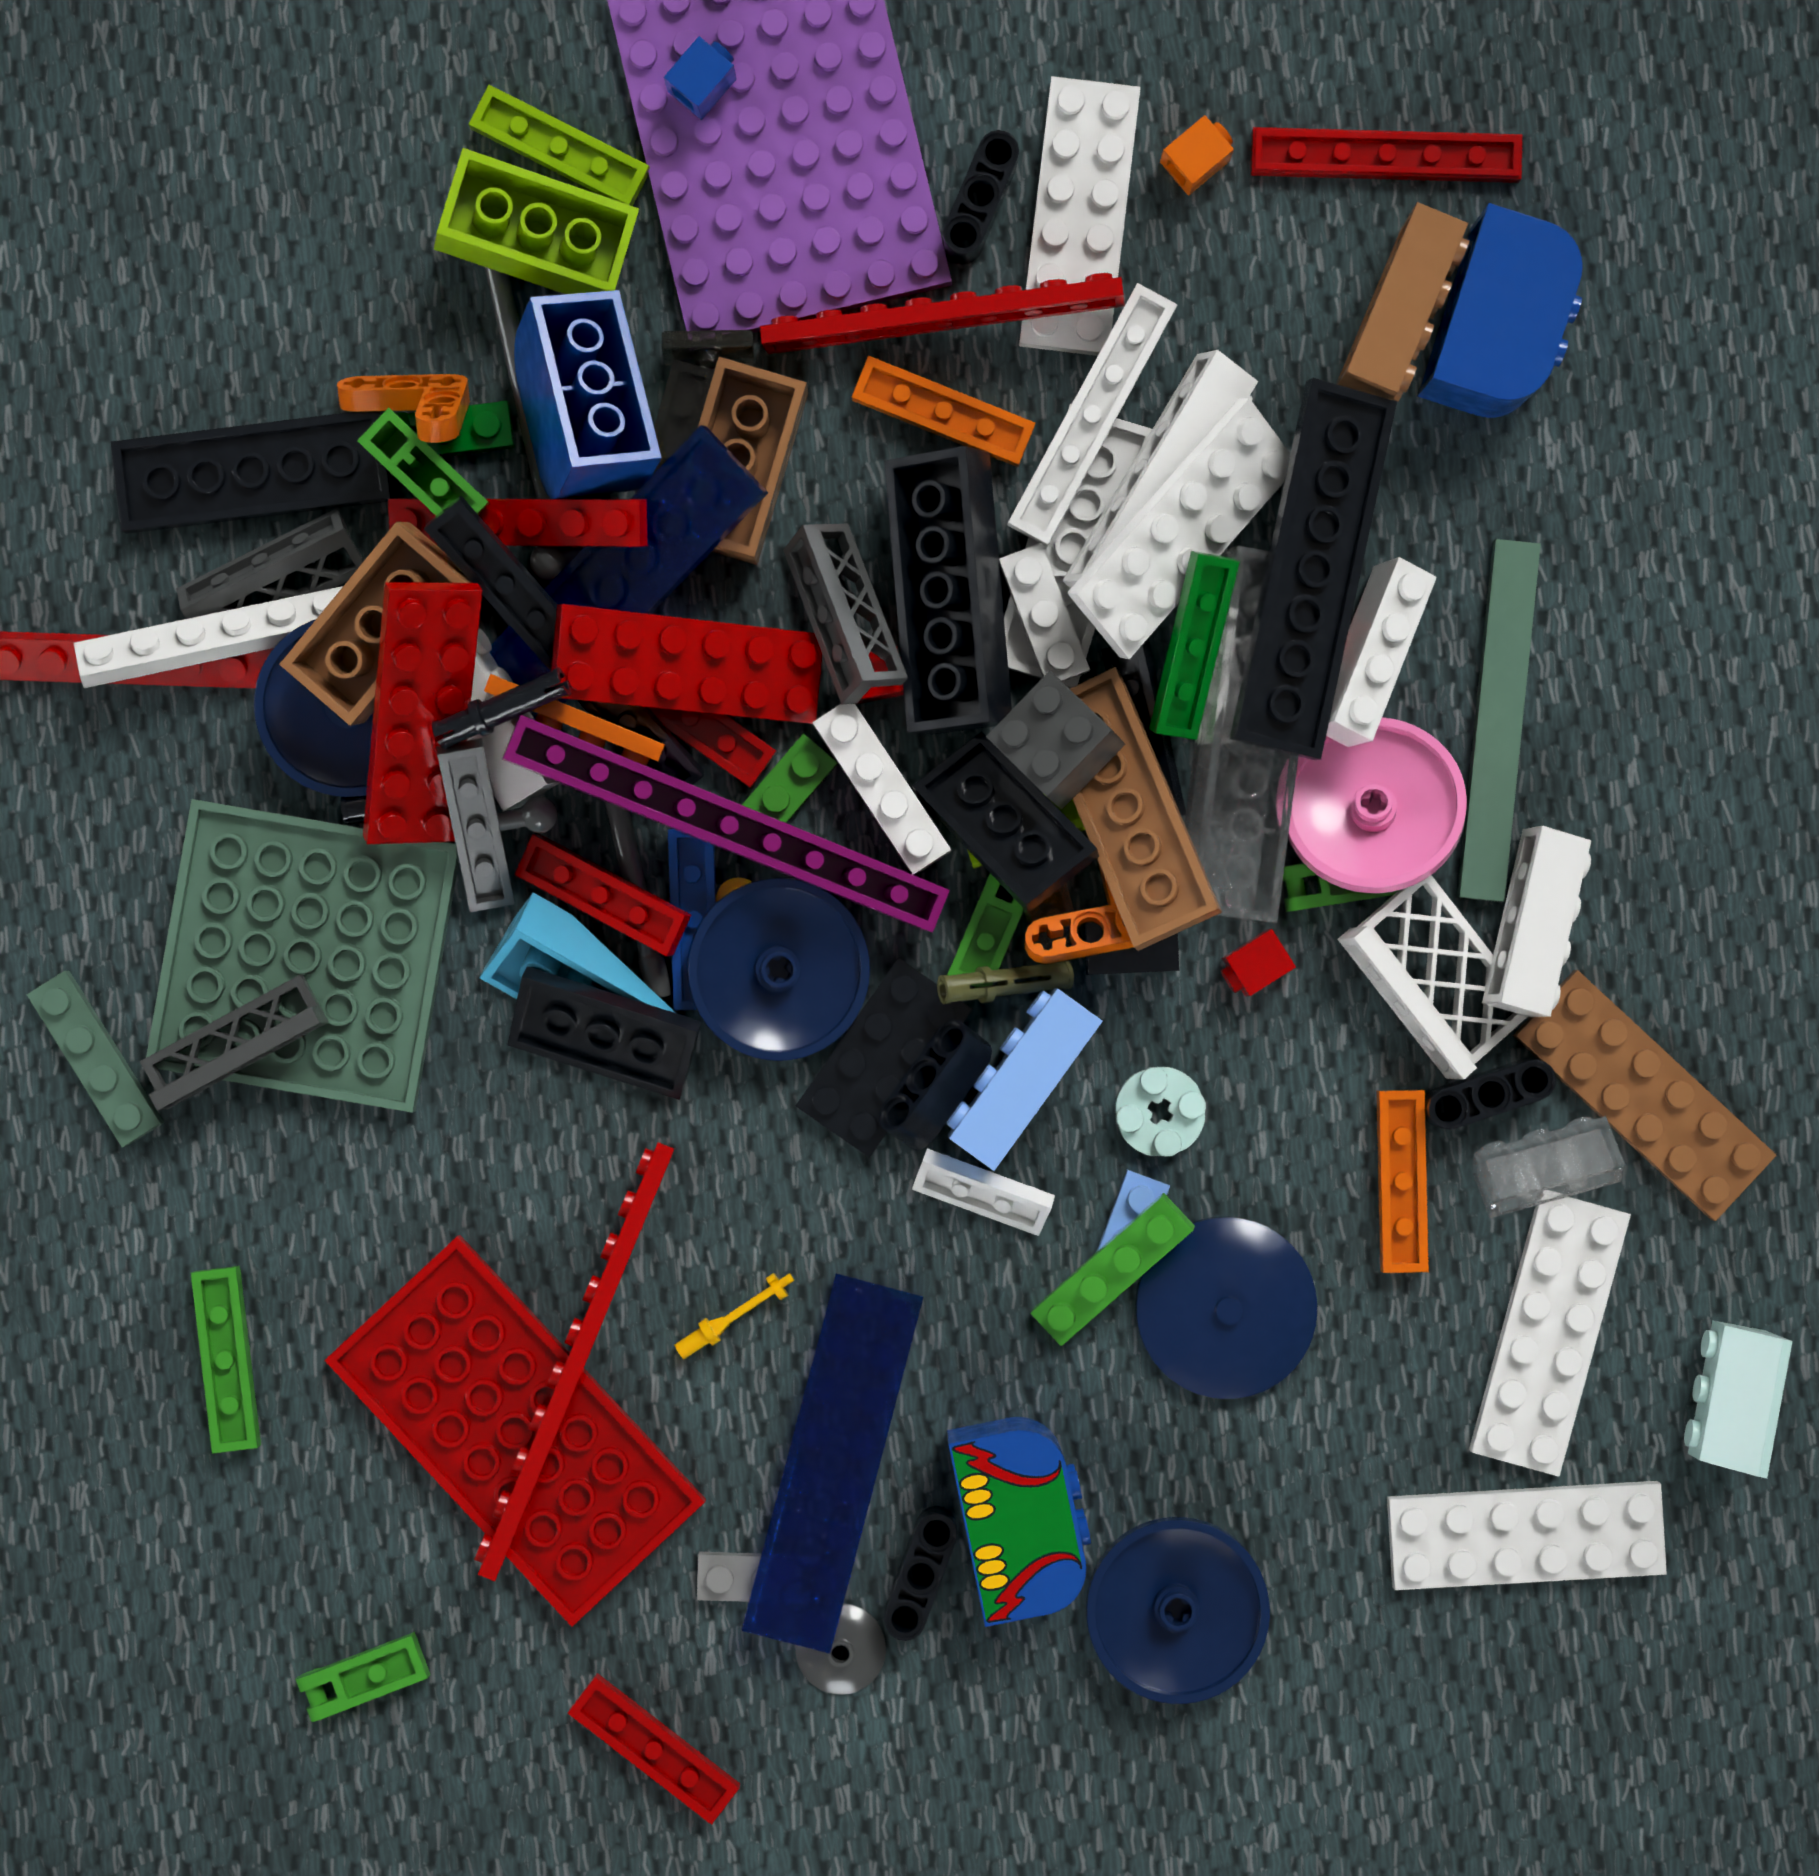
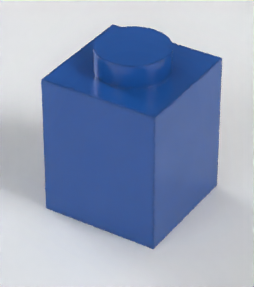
(701, 76)

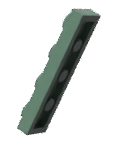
(95, 1058)

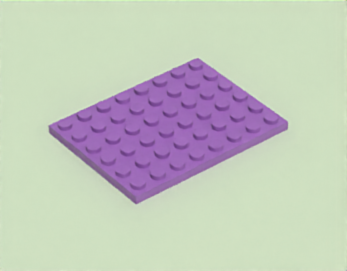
(799, 177)

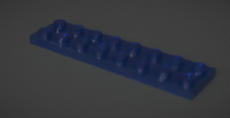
(689, 511)
(832, 1463)

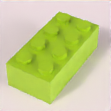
(534, 226)

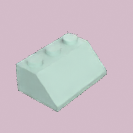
(1738, 1398)

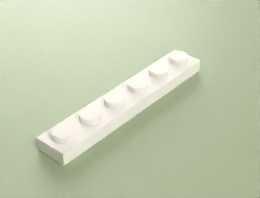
(1092, 414)
(196, 639)

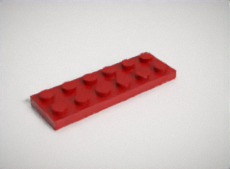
(687, 664)
(420, 679)

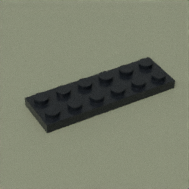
(247, 472)

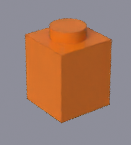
(1198, 154)

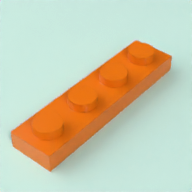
(943, 411)
(593, 729)
(1402, 1181)

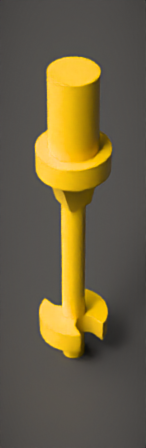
(711, 1330)

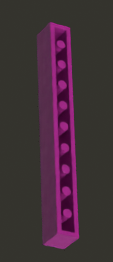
(724, 823)

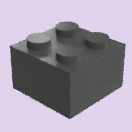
(1055, 740)

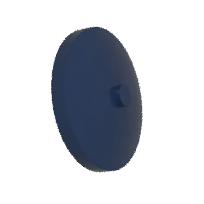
(305, 733)
(778, 969)
(1227, 1309)
(1177, 1610)

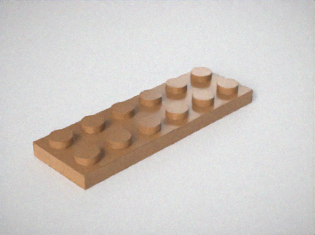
(1139, 827)
(1646, 1096)

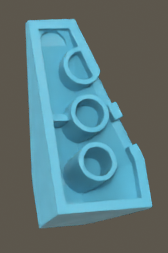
(559, 944)

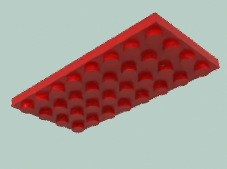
(457, 1381)

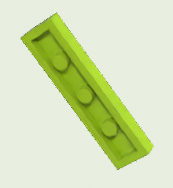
(559, 146)

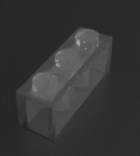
(1547, 1166)

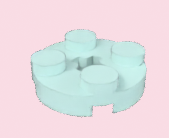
(1155, 1085)

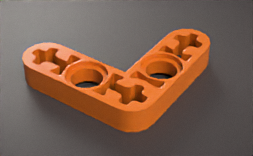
(437, 398)
(1107, 917)

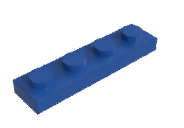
(694, 891)

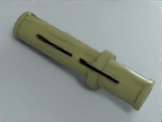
(957, 987)

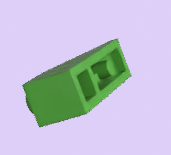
(417, 465)

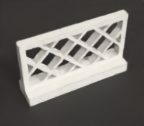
(1405, 996)

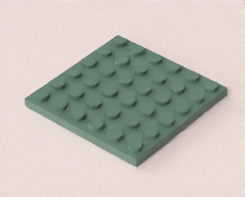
(310, 898)

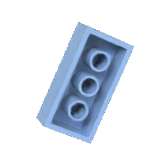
(1023, 1078)

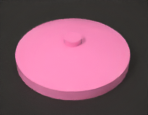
(1378, 810)

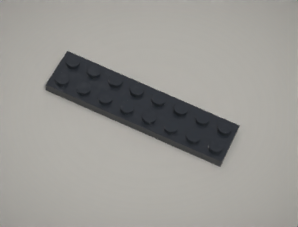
(1313, 569)

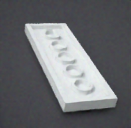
(1080, 204)
(1194, 510)
(1077, 524)
(1549, 1334)
(1526, 1535)

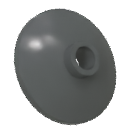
(867, 1652)

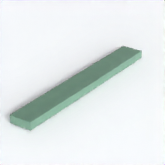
(1498, 720)

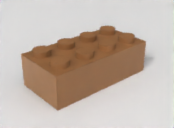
(1402, 303)
(757, 422)
(341, 647)

